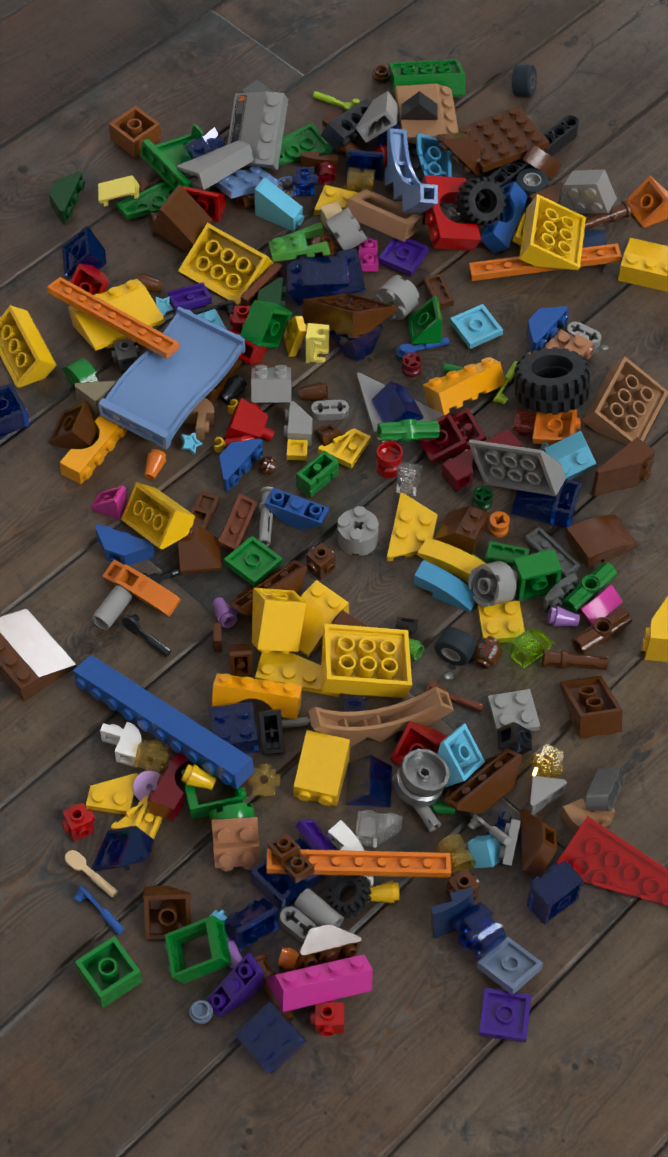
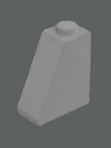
(378, 117)

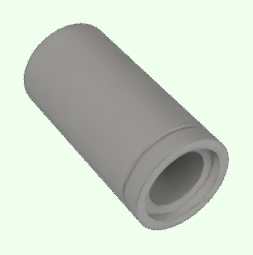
(111, 607)
(317, 909)

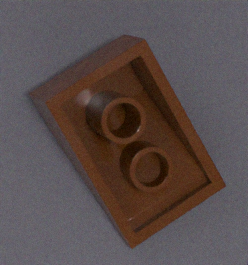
(624, 469)
(592, 707)

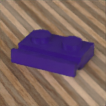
(190, 297)

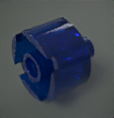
(479, 930)

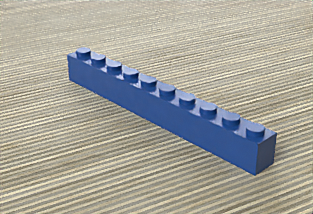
(164, 722)

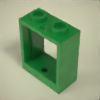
(202, 810)
(218, 945)

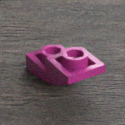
(369, 255)
(601, 605)

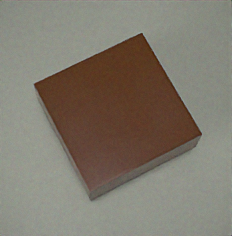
(217, 637)

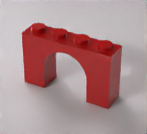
(443, 231)

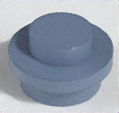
(201, 1012)

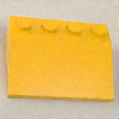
(552, 235)
(224, 264)
(645, 265)
(129, 298)
(365, 661)

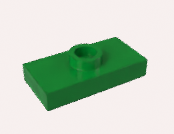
(504, 552)

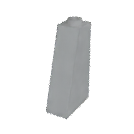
(217, 164)

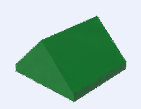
(426, 323)

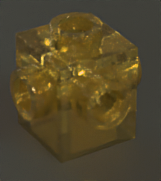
(152, 755)
(548, 762)
(264, 789)

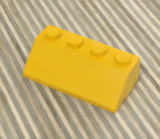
(23, 348)
(156, 516)

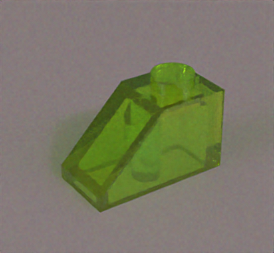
(529, 646)

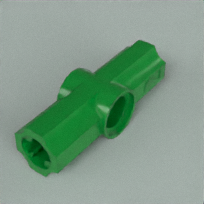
(408, 430)
(597, 581)

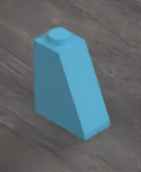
(277, 206)

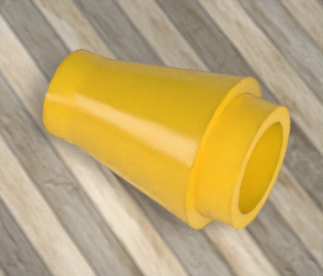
(197, 777)
(385, 892)

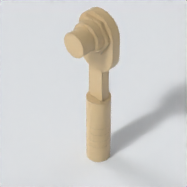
(78, 863)

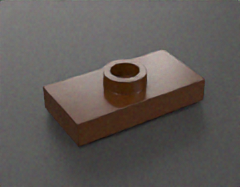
(437, 286)

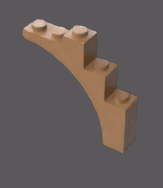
(384, 721)

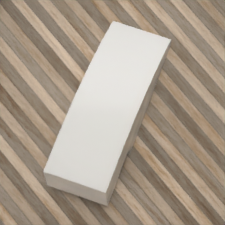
(344, 839)

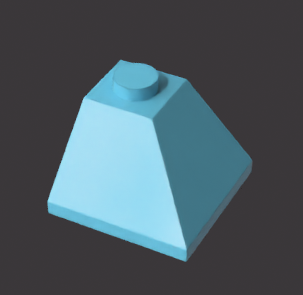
(460, 755)

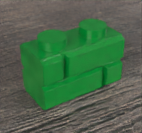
(317, 474)

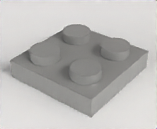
(514, 707)

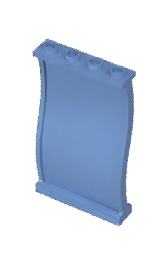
(162, 392)

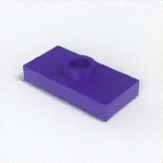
(314, 835)

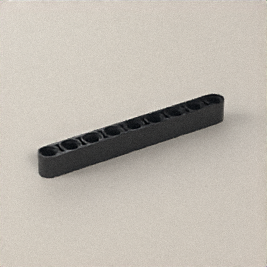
(558, 137)

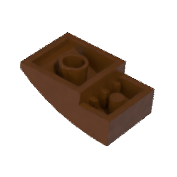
(600, 539)

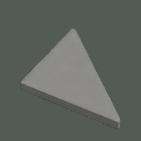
(370, 387)

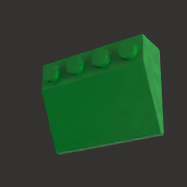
(440, 72)

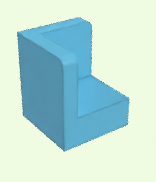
(485, 851)

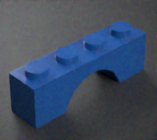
(499, 233)

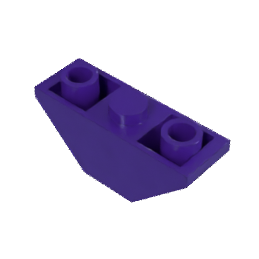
(237, 987)

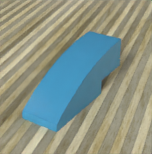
(444, 586)

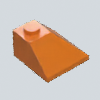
(649, 203)

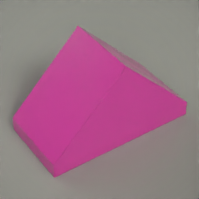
(111, 502)

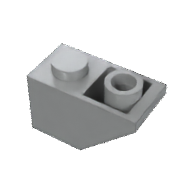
(299, 424)

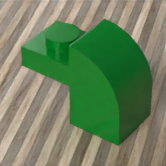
(80, 372)

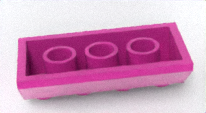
(322, 983)

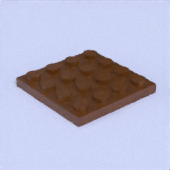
(504, 137)

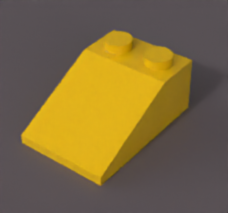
(320, 609)
(656, 636)

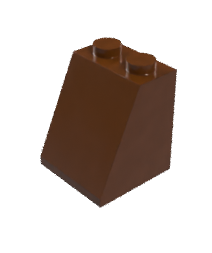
(181, 219)

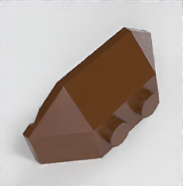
(284, 578)
(486, 784)

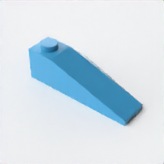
(433, 158)

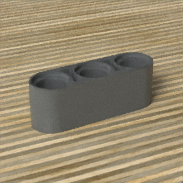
(604, 789)

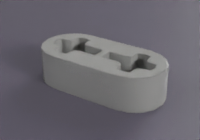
(585, 331)
(329, 410)
(301, 920)

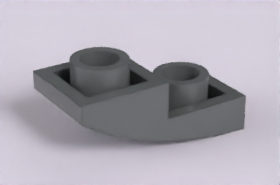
(556, 594)

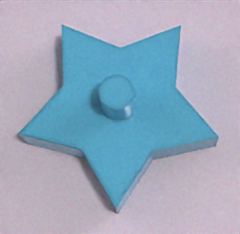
(163, 305)
(190, 443)

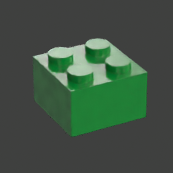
(265, 324)
(536, 574)
(108, 971)

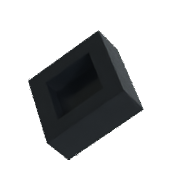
(406, 624)

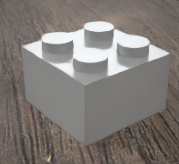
(590, 191)
(271, 384)

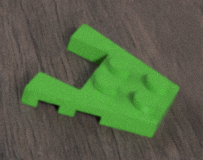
(295, 244)

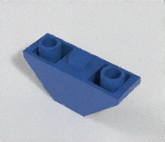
(545, 325)
(238, 460)
(295, 510)
(123, 546)

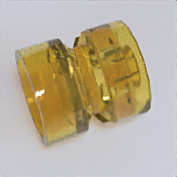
(360, 179)
(460, 857)

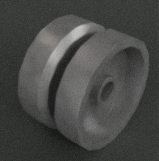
(421, 778)

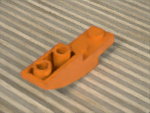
(142, 587)

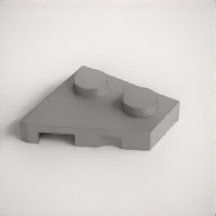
(507, 852)

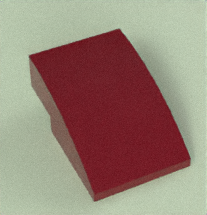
(453, 436)

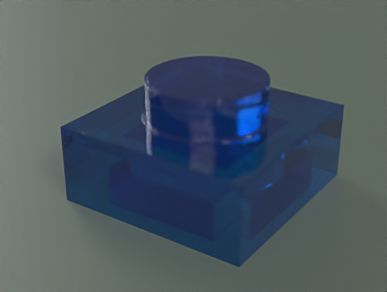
(354, 704)

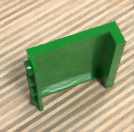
(168, 155)

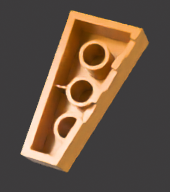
(463, 385)

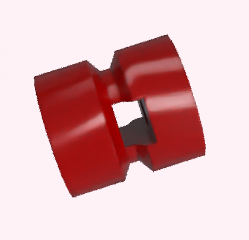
(388, 458)

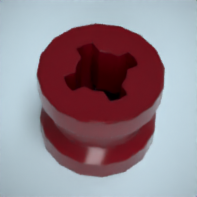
(326, 173)
(411, 364)

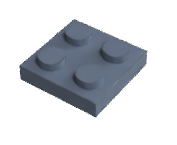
(510, 965)

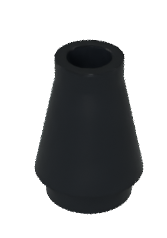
(233, 388)

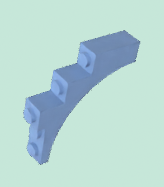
(401, 176)

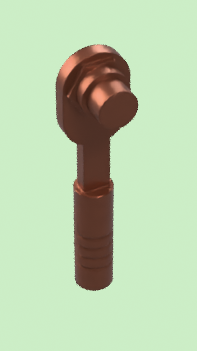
(459, 699)

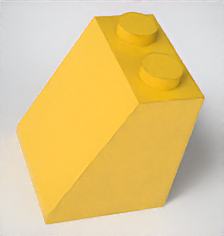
(277, 620)
(322, 768)

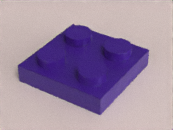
(404, 255)
(505, 1015)

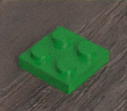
(253, 561)

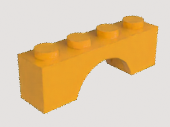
(80, 463)
(233, 689)

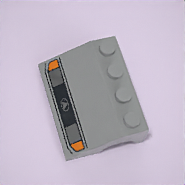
(260, 121)

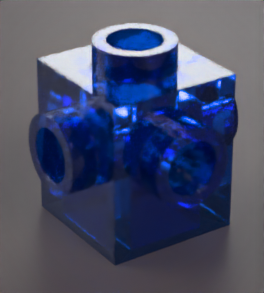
(305, 177)

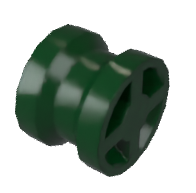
(482, 498)

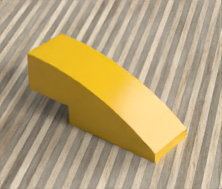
(449, 558)

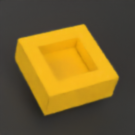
(297, 449)

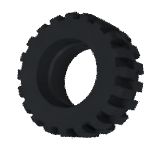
(552, 380)

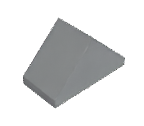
(544, 791)

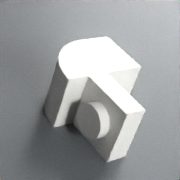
(125, 739)

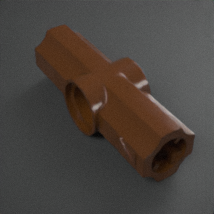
(593, 636)

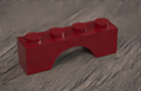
(459, 470)
(167, 797)

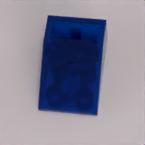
(547, 508)
(280, 887)

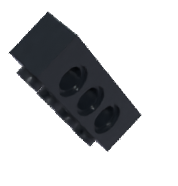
(343, 128)

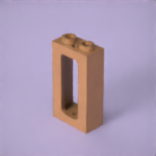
(384, 215)

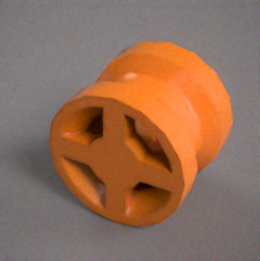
(502, 528)

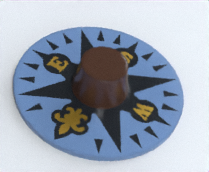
(285, 185)

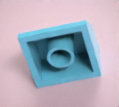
(573, 455)

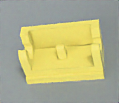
(118, 188)
(317, 342)

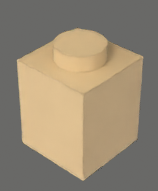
(327, 212)

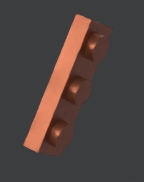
(269, 276)
(237, 523)

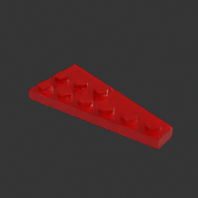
(615, 864)

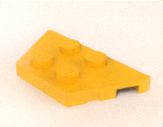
(410, 528)

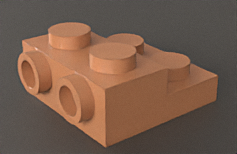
(578, 343)
(236, 843)

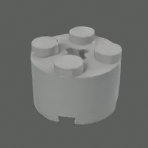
(346, 229)
(398, 293)
(357, 531)
(493, 583)

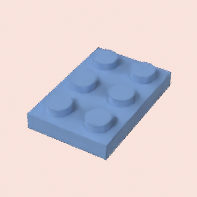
(243, 182)

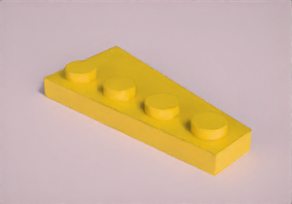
(291, 669)

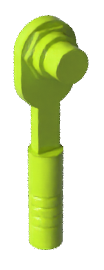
(331, 100)
(500, 398)

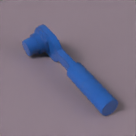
(409, 348)
(83, 893)

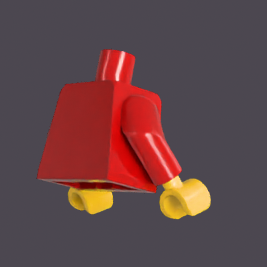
(245, 424)

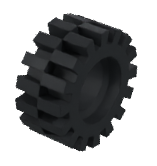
(356, 903)

